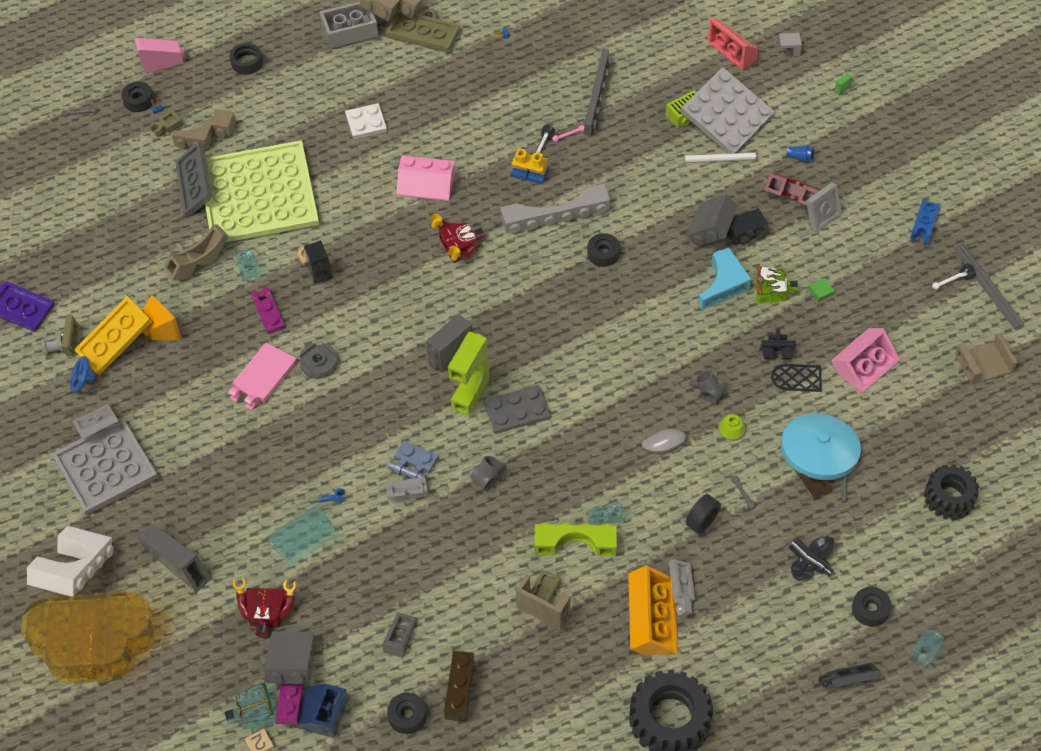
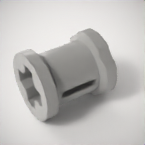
(52, 345)

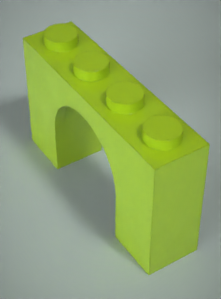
(471, 370)

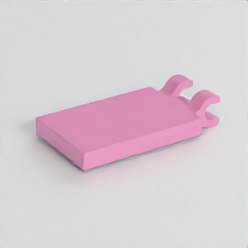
(262, 375)

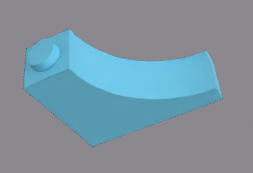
(729, 281)

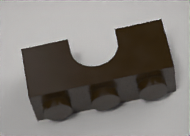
(459, 686)

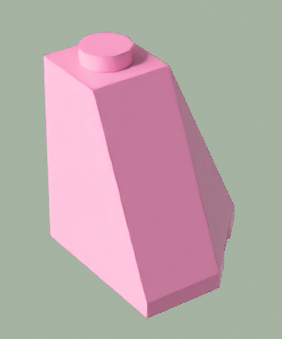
(159, 54)

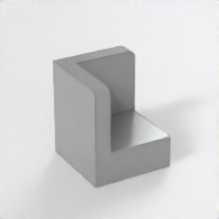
(790, 40)

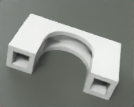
(70, 577)

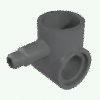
(710, 386)
(486, 473)

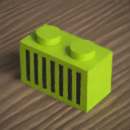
(673, 110)

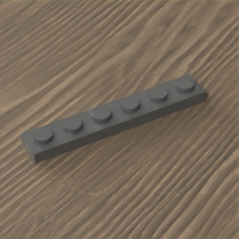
(597, 97)

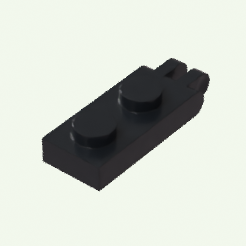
(850, 675)

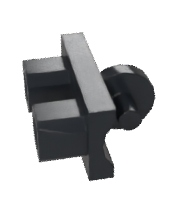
(777, 342)

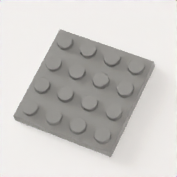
(727, 111)
(104, 466)

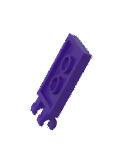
(23, 306)

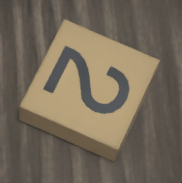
(259, 741)

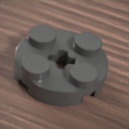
(320, 369)

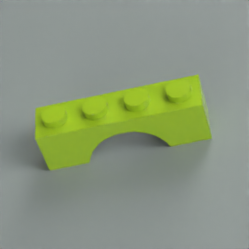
(599, 537)

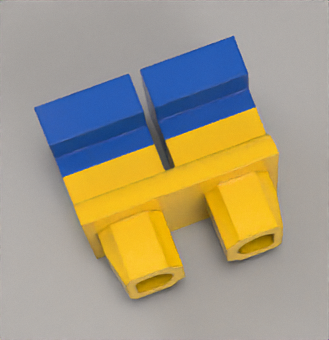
(530, 166)

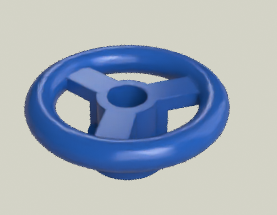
(82, 374)

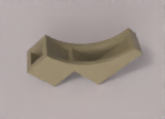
(387, 8)
(220, 125)
(205, 252)

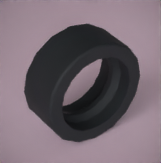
(249, 67)
(703, 513)

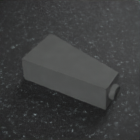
(175, 557)

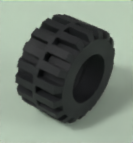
(946, 504)

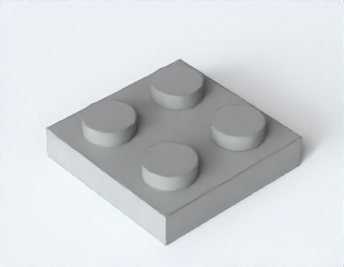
(824, 207)
(95, 421)

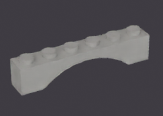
(522, 217)

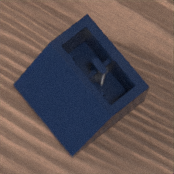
(322, 709)

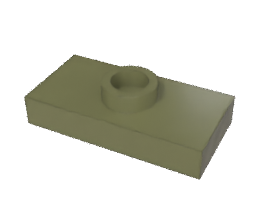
(69, 335)
(546, 585)

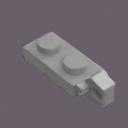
(682, 586)

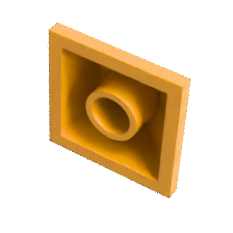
(163, 322)

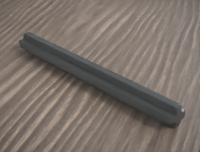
(990, 288)

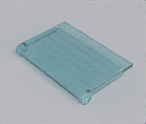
(302, 535)

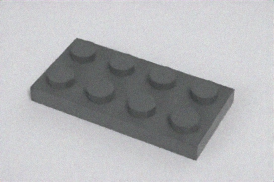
(193, 179)

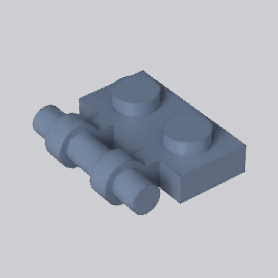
(414, 456)

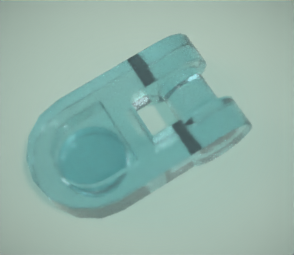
(246, 259)
(606, 515)
(930, 642)

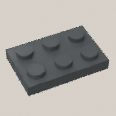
(516, 409)

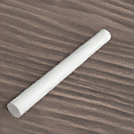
(720, 157)

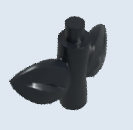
(812, 557)

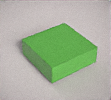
(843, 84)
(821, 289)

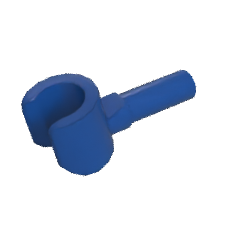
(340, 491)

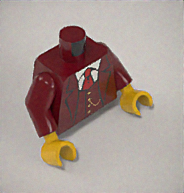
(264, 606)

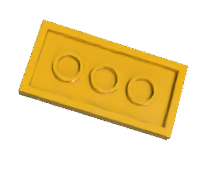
(113, 335)

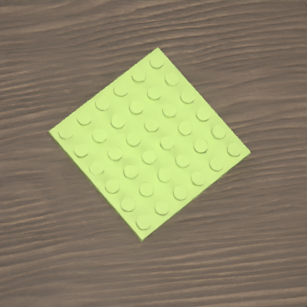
(261, 191)

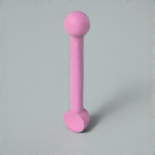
(556, 138)

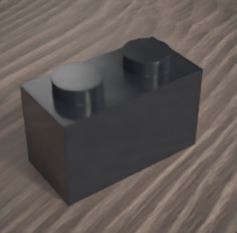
(747, 227)
(317, 262)

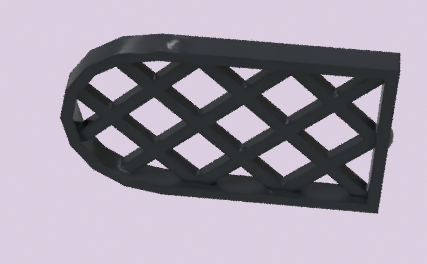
(818, 367)

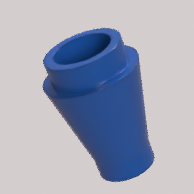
(803, 153)

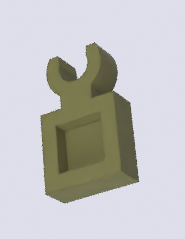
(167, 122)

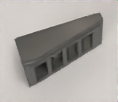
(398, 647)

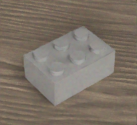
(348, 25)

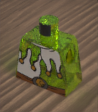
(772, 285)

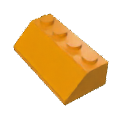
(652, 613)

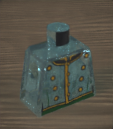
(253, 708)

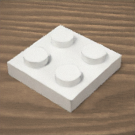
(366, 121)

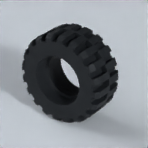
(675, 687)

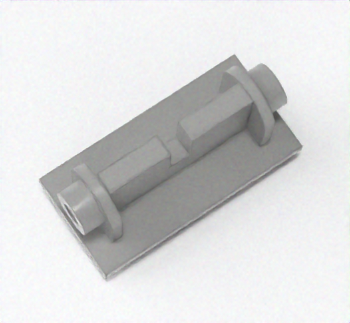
(406, 489)

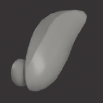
(664, 441)

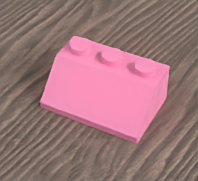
(425, 178)
(866, 359)

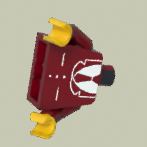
(457, 238)

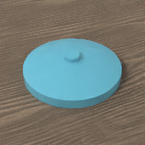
(820, 446)

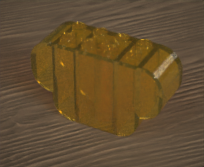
(89, 634)

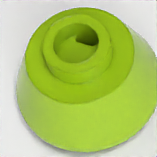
(731, 427)

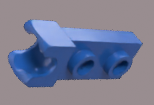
(925, 221)

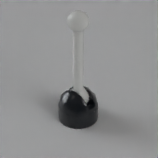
(547, 133)
(966, 272)

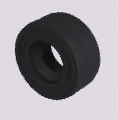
(134, 89)
(607, 241)
(871, 595)
(406, 701)

